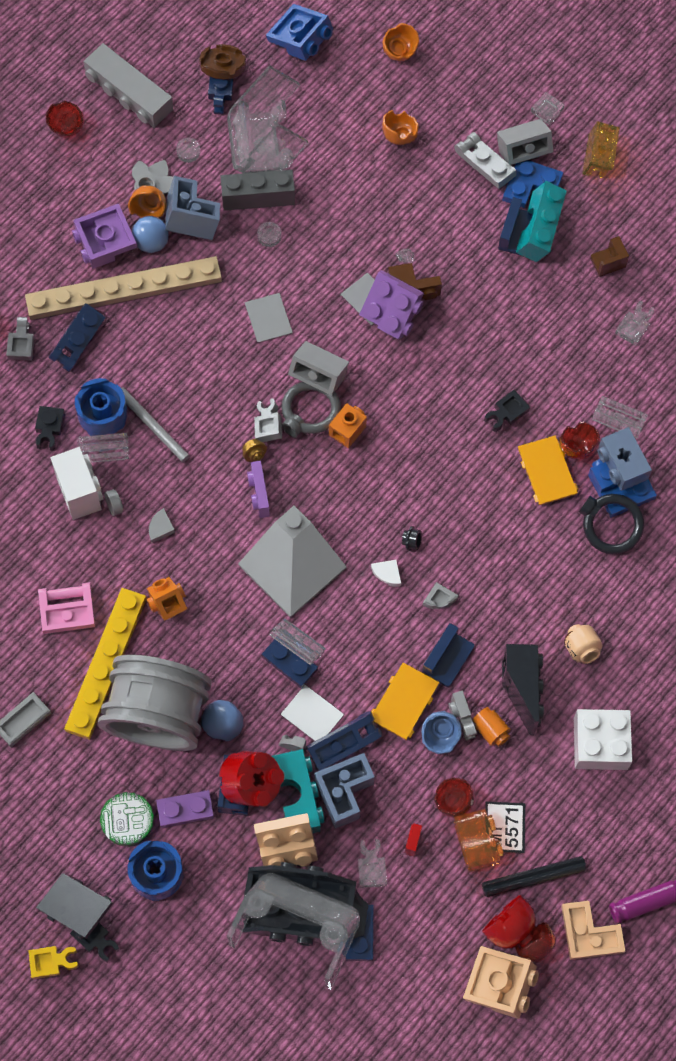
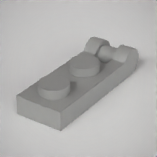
(485, 160)

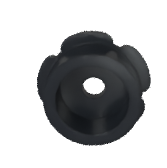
(412, 538)

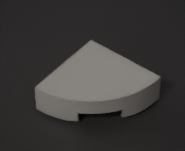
(160, 526)
(439, 597)
(293, 744)

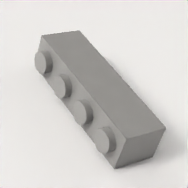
(128, 85)

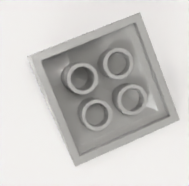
(292, 562)

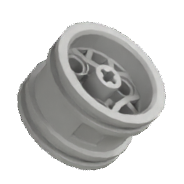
(155, 702)

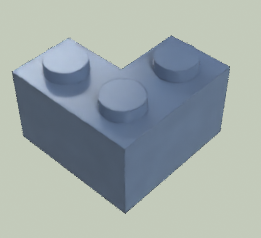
(188, 213)
(338, 785)

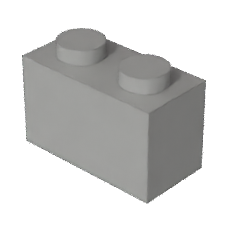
(525, 141)
(318, 368)

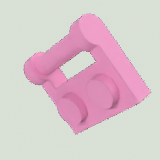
(66, 615)

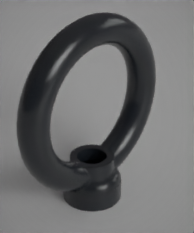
(590, 510)

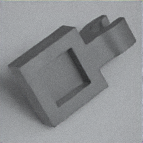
(21, 343)

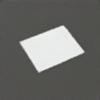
(312, 713)

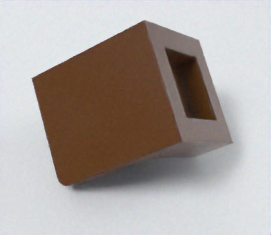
(610, 259)

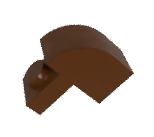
(429, 286)

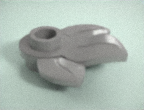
(154, 175)

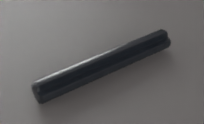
(533, 876)

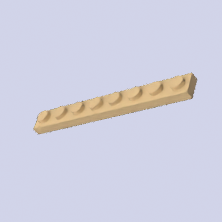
(123, 288)

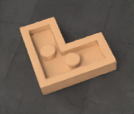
(584, 938)

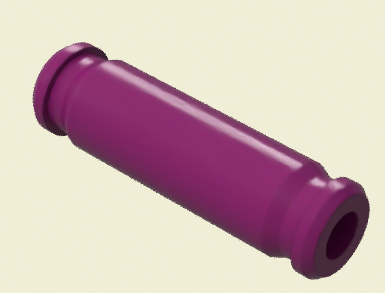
(643, 902)

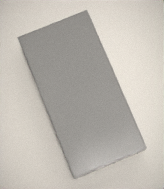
(23, 719)

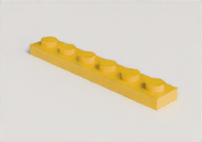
(97, 682)

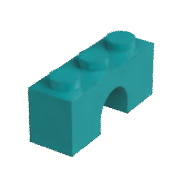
(546, 209)
(296, 774)

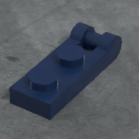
(77, 336)
(344, 741)

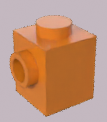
(348, 425)

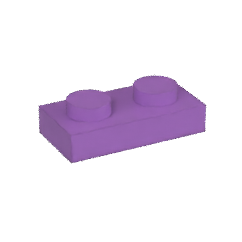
(259, 499)
(184, 809)

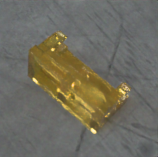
(601, 149)

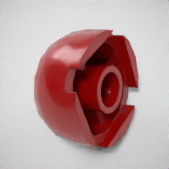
(512, 925)

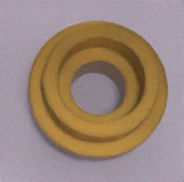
(254, 450)

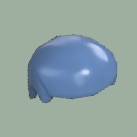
(150, 234)
(222, 720)
(441, 732)

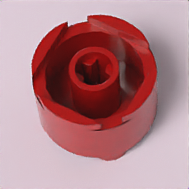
(250, 778)

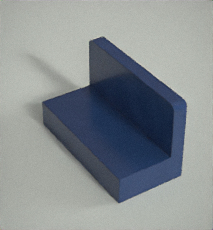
(515, 223)
(447, 656)

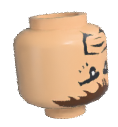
(583, 643)

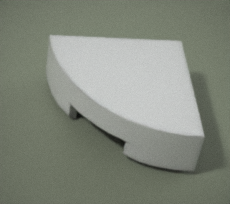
(387, 572)

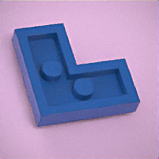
(529, 177)

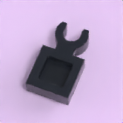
(508, 408)
(49, 423)
(97, 940)

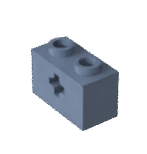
(624, 446)

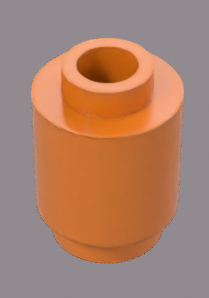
(492, 727)

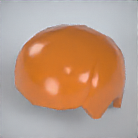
(400, 42)
(399, 128)
(147, 202)

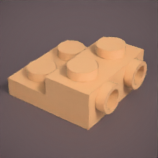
(286, 841)
(501, 982)

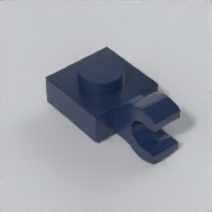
(219, 91)

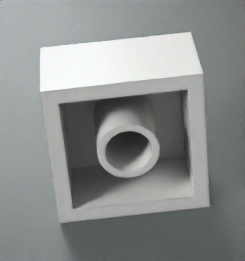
(77, 482)
(602, 739)

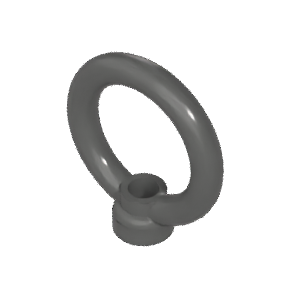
(294, 424)

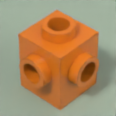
(166, 598)

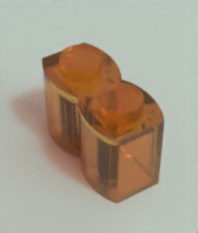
(477, 840)

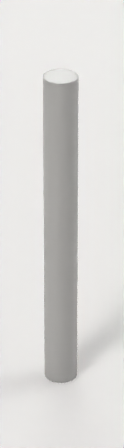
(157, 429)

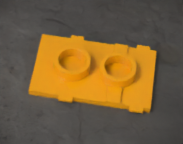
(547, 470)
(404, 701)

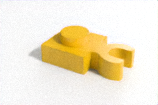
(46, 961)

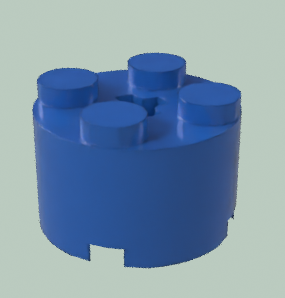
(104, 394)
(156, 854)

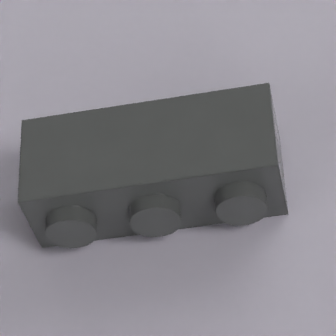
(257, 190)

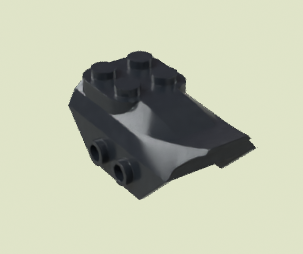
(285, 925)

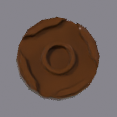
(222, 62)

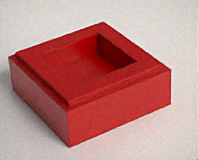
(413, 839)

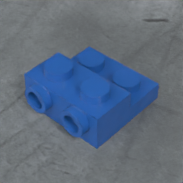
(301, 31)
(603, 485)

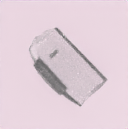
(405, 255)

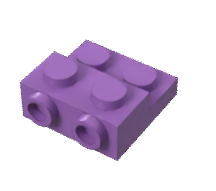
(103, 235)
(392, 305)

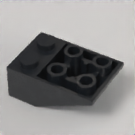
(521, 682)

